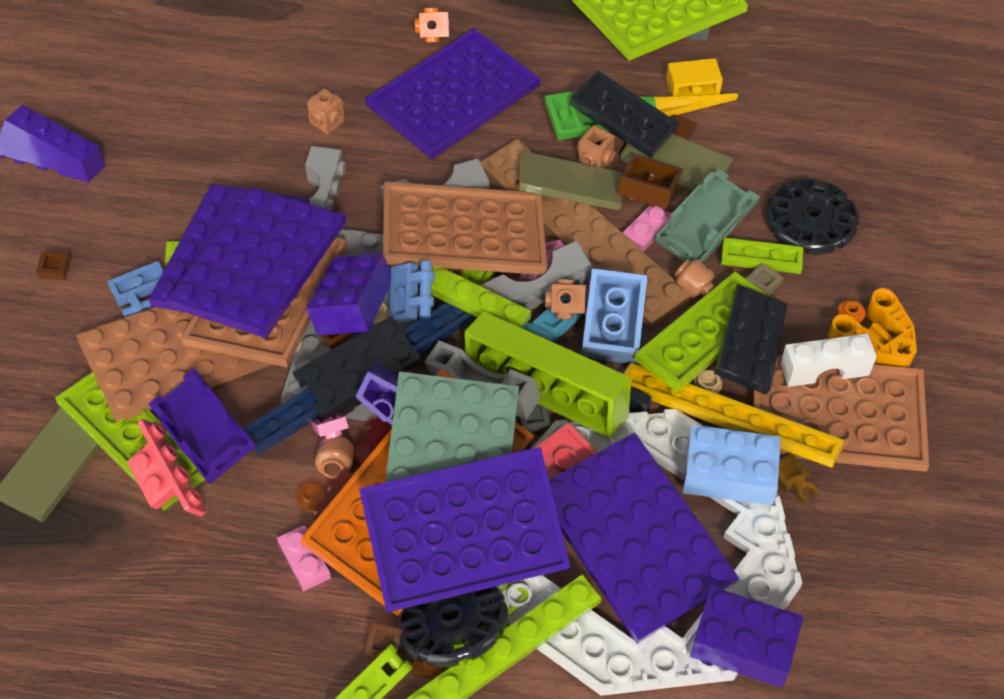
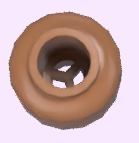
(694, 278)
(334, 456)

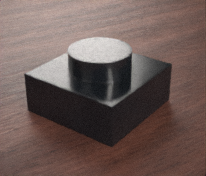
(639, 401)

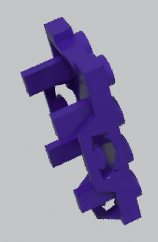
(202, 426)

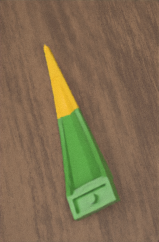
(572, 123)

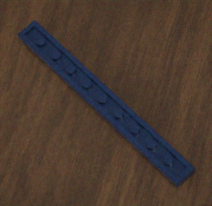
(300, 409)

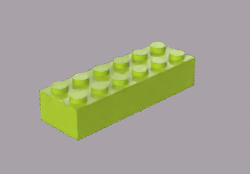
(566, 380)

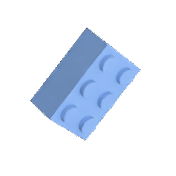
(614, 316)
(732, 465)

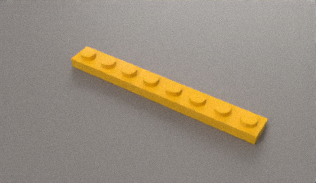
(739, 417)

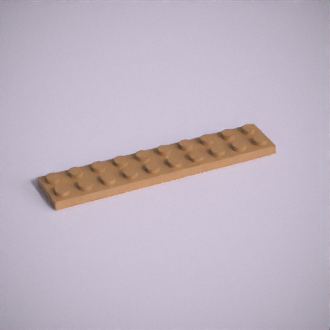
(598, 238)

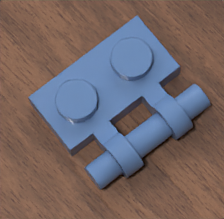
(135, 285)
(404, 291)

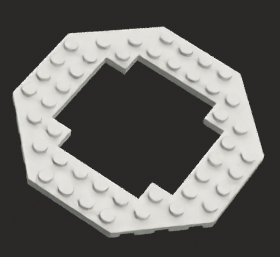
(611, 659)

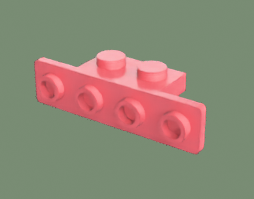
(161, 473)

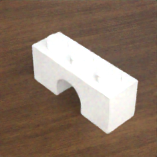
(807, 360)

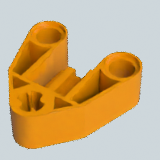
(890, 333)

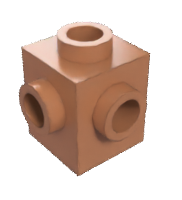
(325, 111)
(596, 147)
(576, 295)

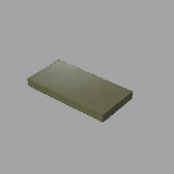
(691, 157)
(569, 180)
(48, 467)

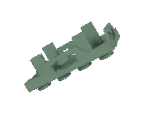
(706, 218)

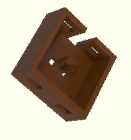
(650, 181)

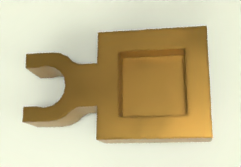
(795, 476)

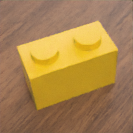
(694, 78)

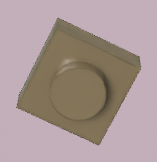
(765, 279)

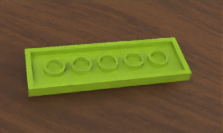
(693, 339)
(120, 438)

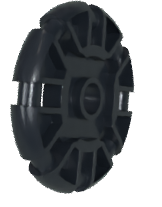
(818, 199)
(447, 633)

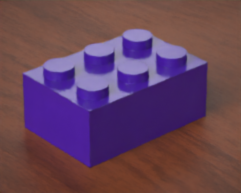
(350, 294)
(747, 636)

